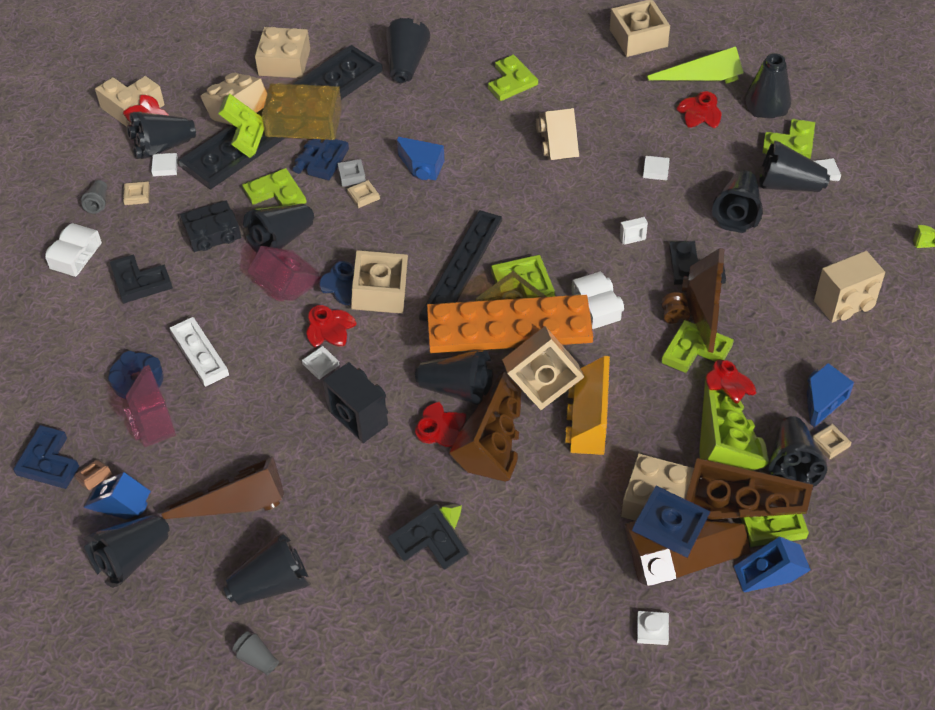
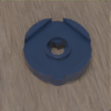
(130, 363)

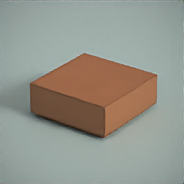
(93, 474)

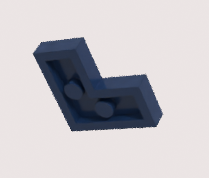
(42, 462)

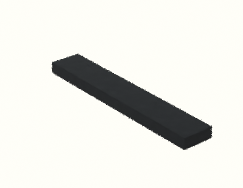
(464, 261)

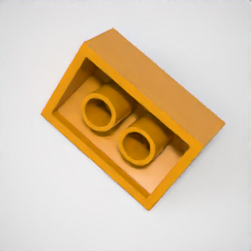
(589, 409)

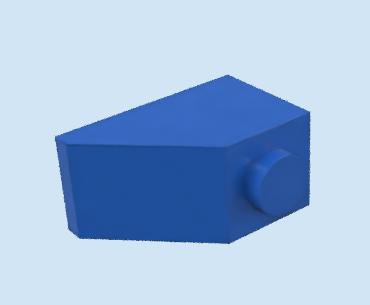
(421, 157)
(826, 392)
(119, 497)
(772, 565)

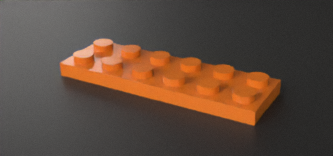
(507, 322)

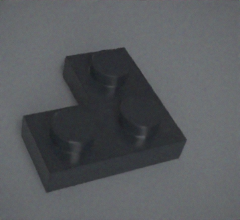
(683, 256)
(137, 284)
(430, 530)

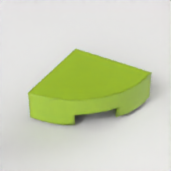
(924, 237)
(452, 513)

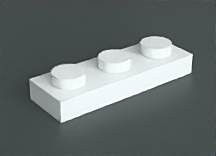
(199, 351)

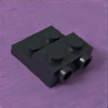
(211, 226)

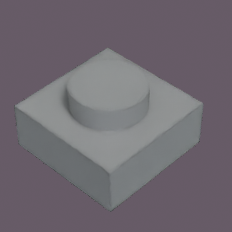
(351, 172)

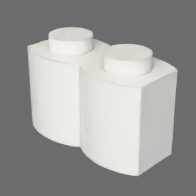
(73, 249)
(603, 303)

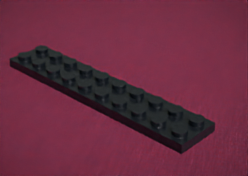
(219, 159)

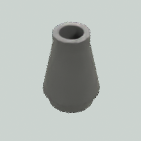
(95, 198)
(254, 652)

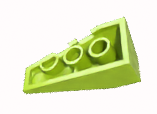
(713, 67)
(728, 434)

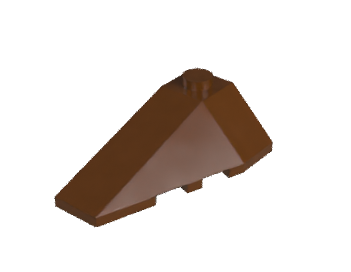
(703, 295)
(487, 437)
(251, 490)
(745, 493)
(714, 545)

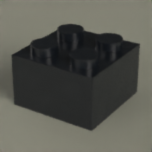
(356, 401)

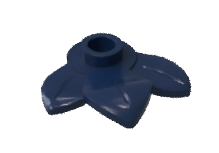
(339, 282)

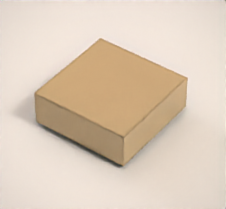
(136, 193)
(363, 194)
(831, 441)

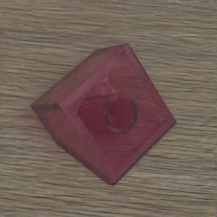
(283, 273)
(148, 410)

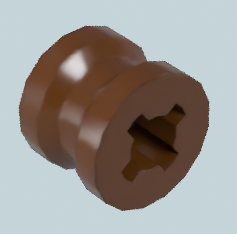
(675, 308)

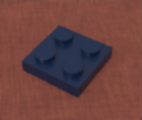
(671, 521)

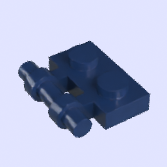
(325, 160)

